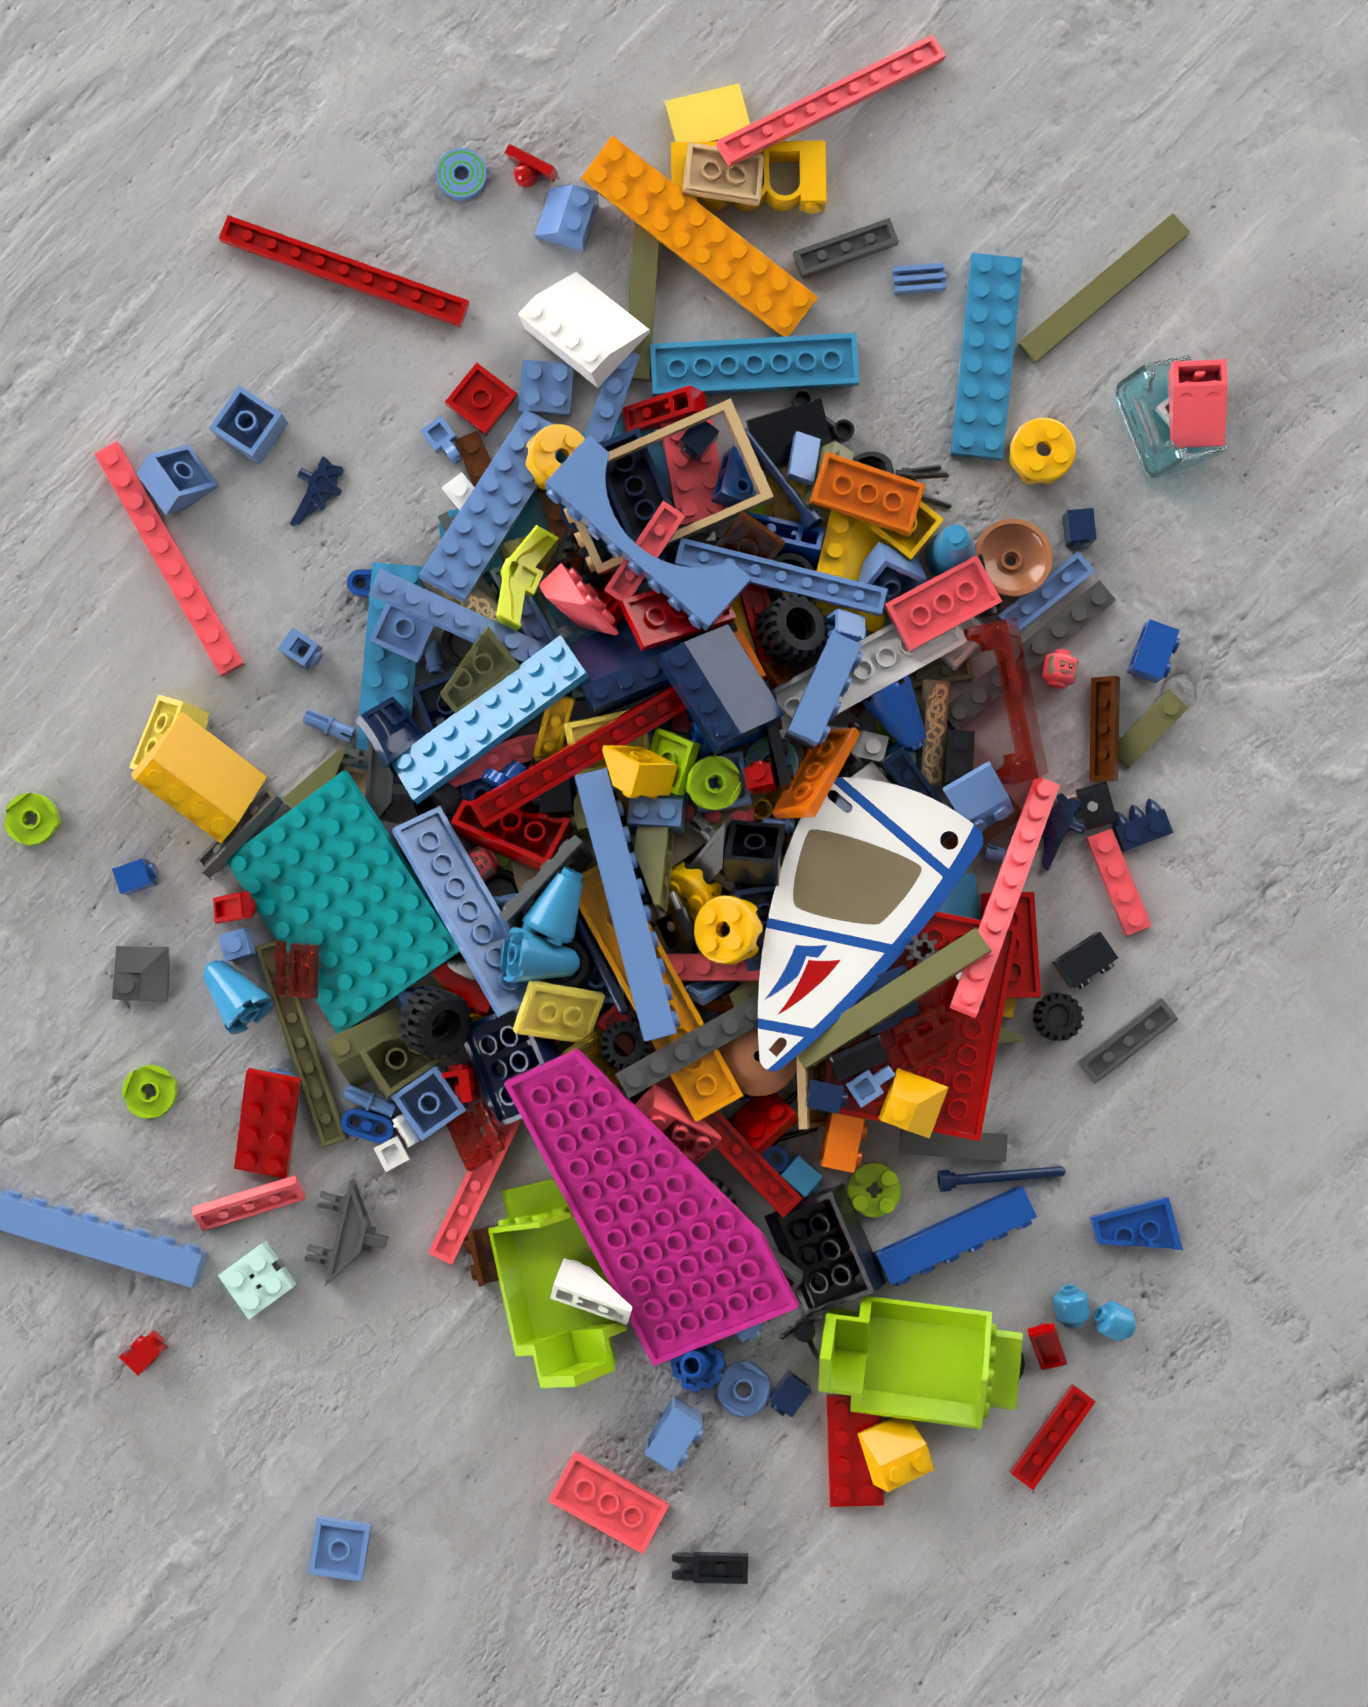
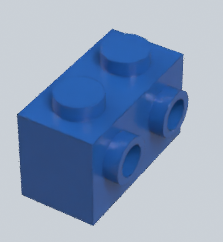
(733, 480)
(1153, 651)

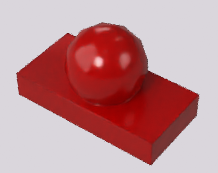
(529, 167)
(233, 907)
(1047, 1346)

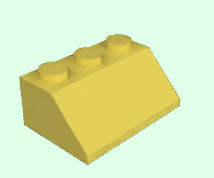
(161, 718)

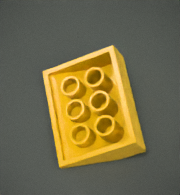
(842, 555)
(200, 777)

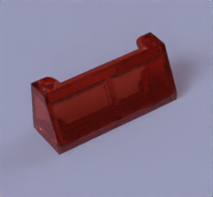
(1029, 758)

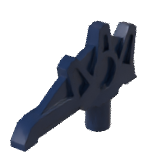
(320, 487)
(1060, 822)

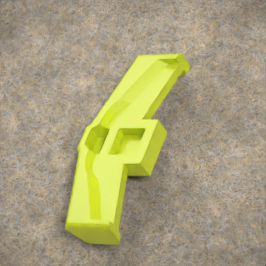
(522, 576)

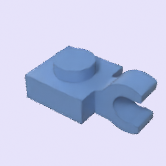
(440, 438)
(867, 1086)

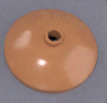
(1025, 546)
(749, 1073)

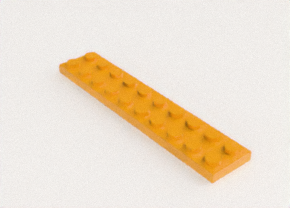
(699, 237)
(703, 1084)

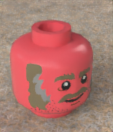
(1060, 669)
(484, 861)

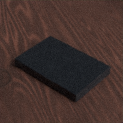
(776, 429)

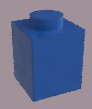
(135, 876)

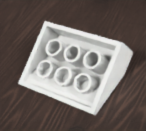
(583, 327)

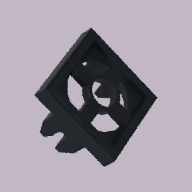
(561, 555)

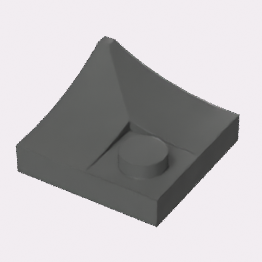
(141, 974)

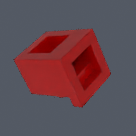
(760, 777)
(144, 1352)

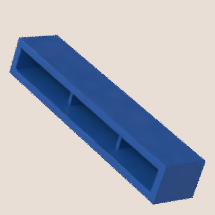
(955, 1235)

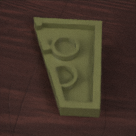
(479, 671)

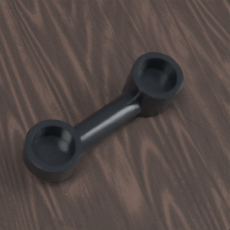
(840, 431)

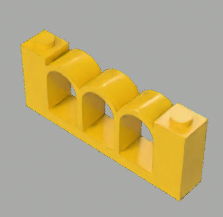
(811, 174)

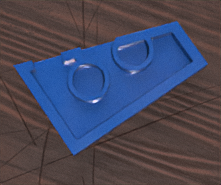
(1141, 1224)

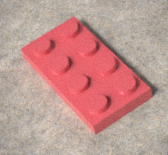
(692, 481)
(942, 603)
(608, 1502)

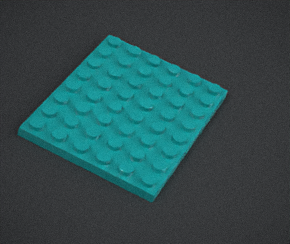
(342, 883)

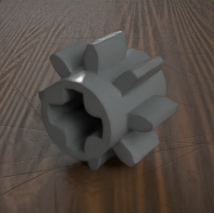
(926, 945)

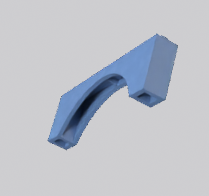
(699, 592)

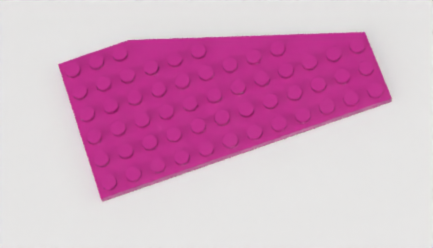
(649, 1213)

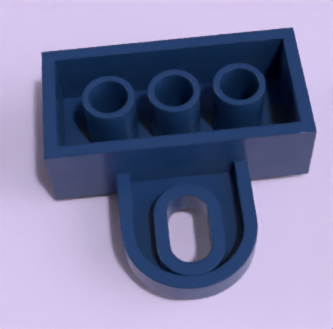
(631, 487)

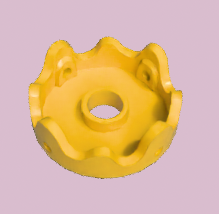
(542, 450)
(1037, 468)
(691, 885)
(743, 933)

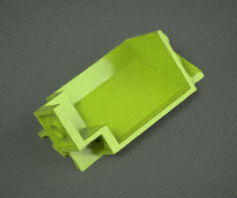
(528, 1252)
(920, 1361)

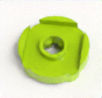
(728, 779)
(16, 818)
(136, 1097)
(885, 1179)

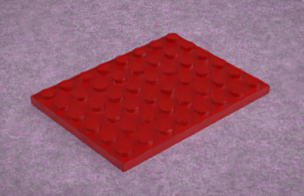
(963, 1069)

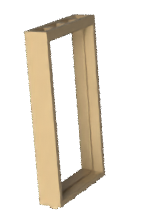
(746, 452)

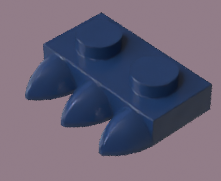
(1141, 827)

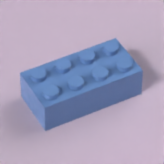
(823, 689)

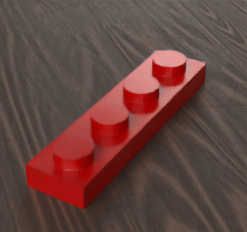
(1052, 1436)

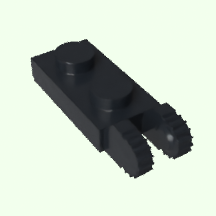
(712, 1567)

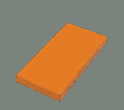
(867, 493)
(816, 775)

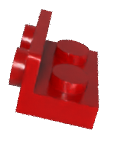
(467, 1084)

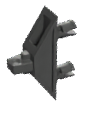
(382, 783)
(711, 857)
(353, 1232)

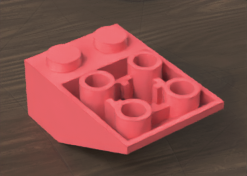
(1198, 402)
(578, 600)
(677, 1124)

